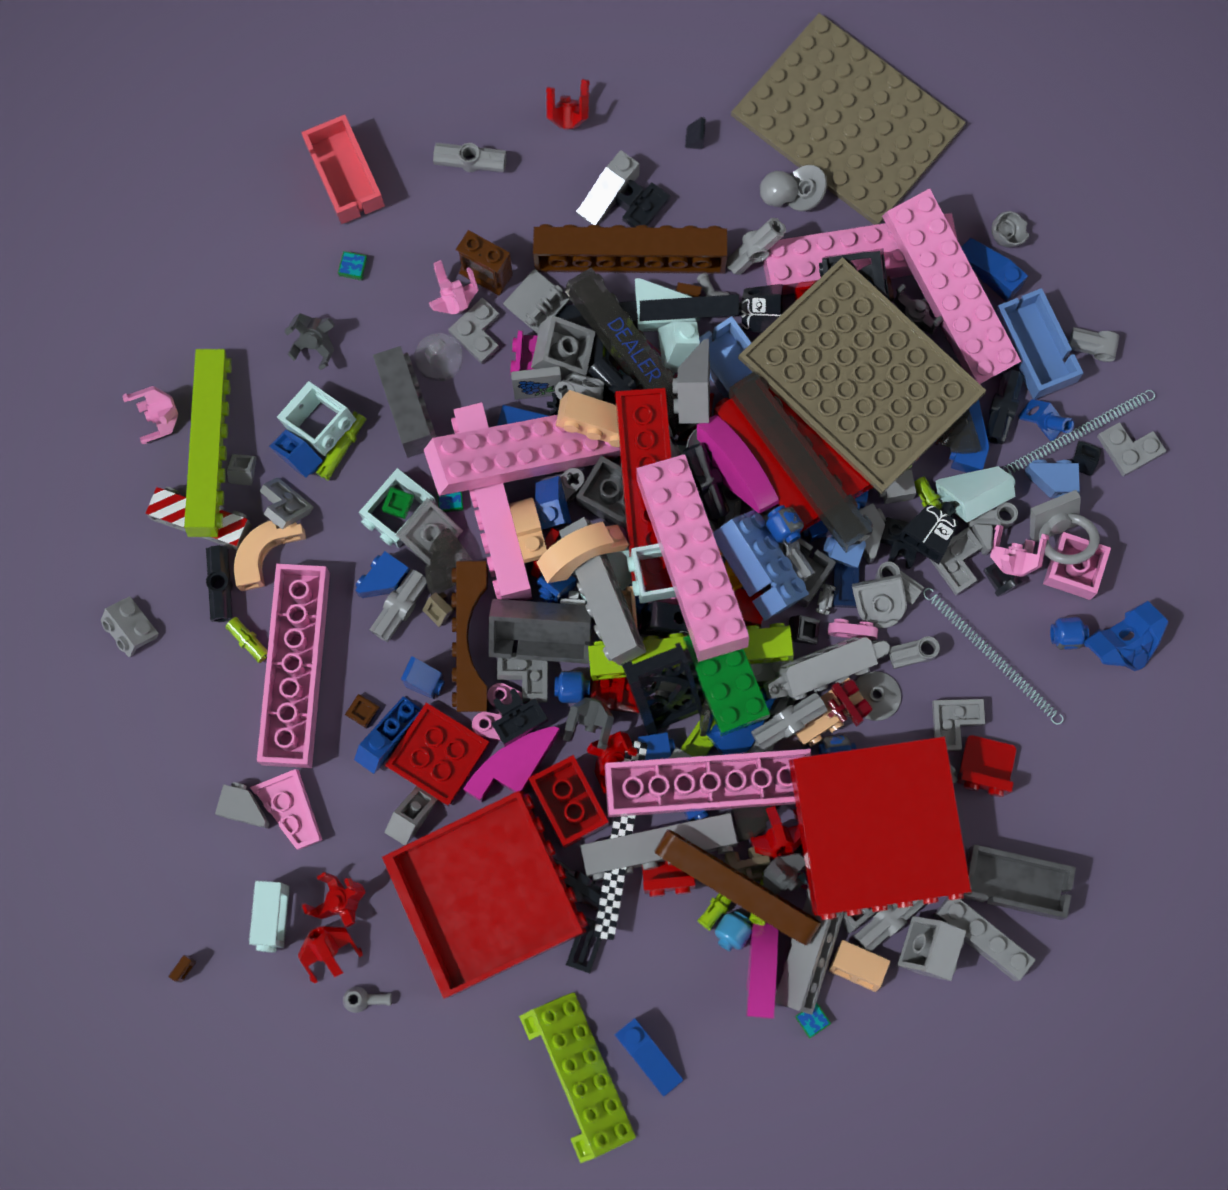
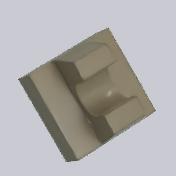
(438, 609)

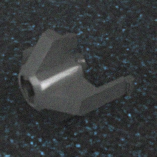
(916, 311)
(312, 336)
(592, 715)
(783, 873)

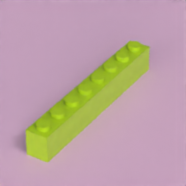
(206, 443)
(764, 646)

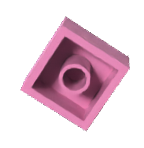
(1080, 578)

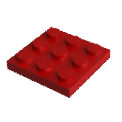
(437, 754)

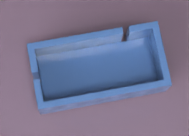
(1039, 344)
(760, 562)

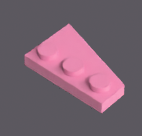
(290, 806)

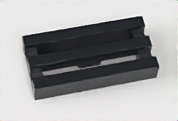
(578, 965)

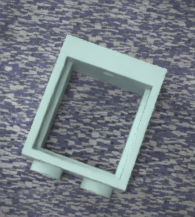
(309, 398)
(407, 485)
(638, 586)
(269, 916)

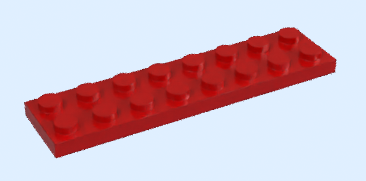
(642, 441)

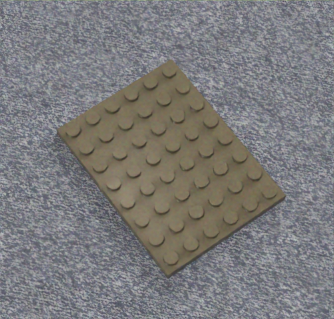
(849, 116)
(862, 375)

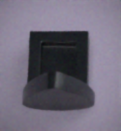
(1001, 582)

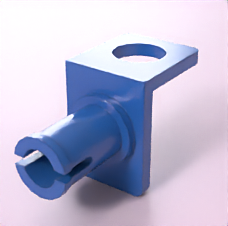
(1047, 419)

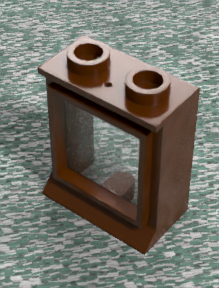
(487, 261)

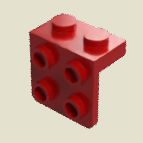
(987, 766)
(666, 879)

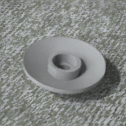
(808, 178)
(890, 694)

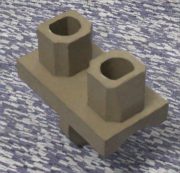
(751, 867)

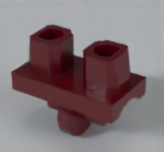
(856, 712)

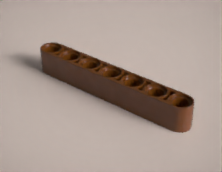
(737, 887)

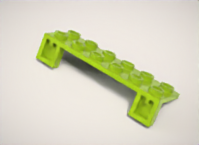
(581, 1075)

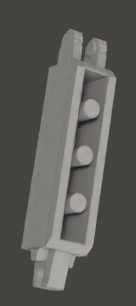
(825, 666)

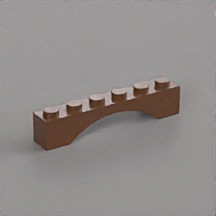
(471, 584)

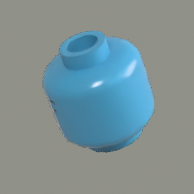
(733, 931)

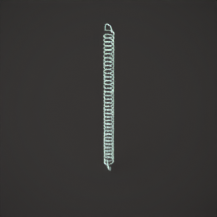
(1079, 431)
(990, 658)

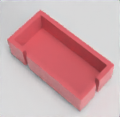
(343, 169)

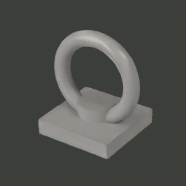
(1056, 517)

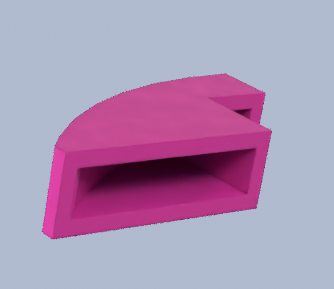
(737, 464)
(512, 764)
(762, 971)

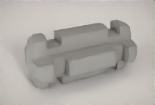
(825, 599)

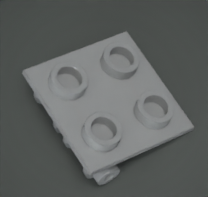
(536, 300)

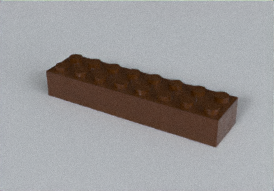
(630, 249)

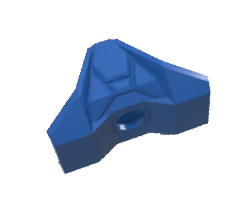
(1134, 654)

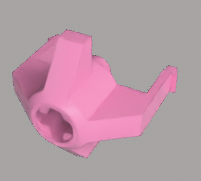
(454, 296)
(160, 411)
(1015, 559)

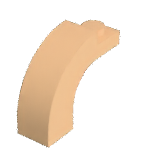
(528, 529)
(578, 547)
(254, 549)

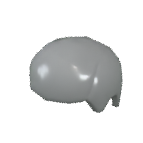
(778, 188)
(1009, 229)

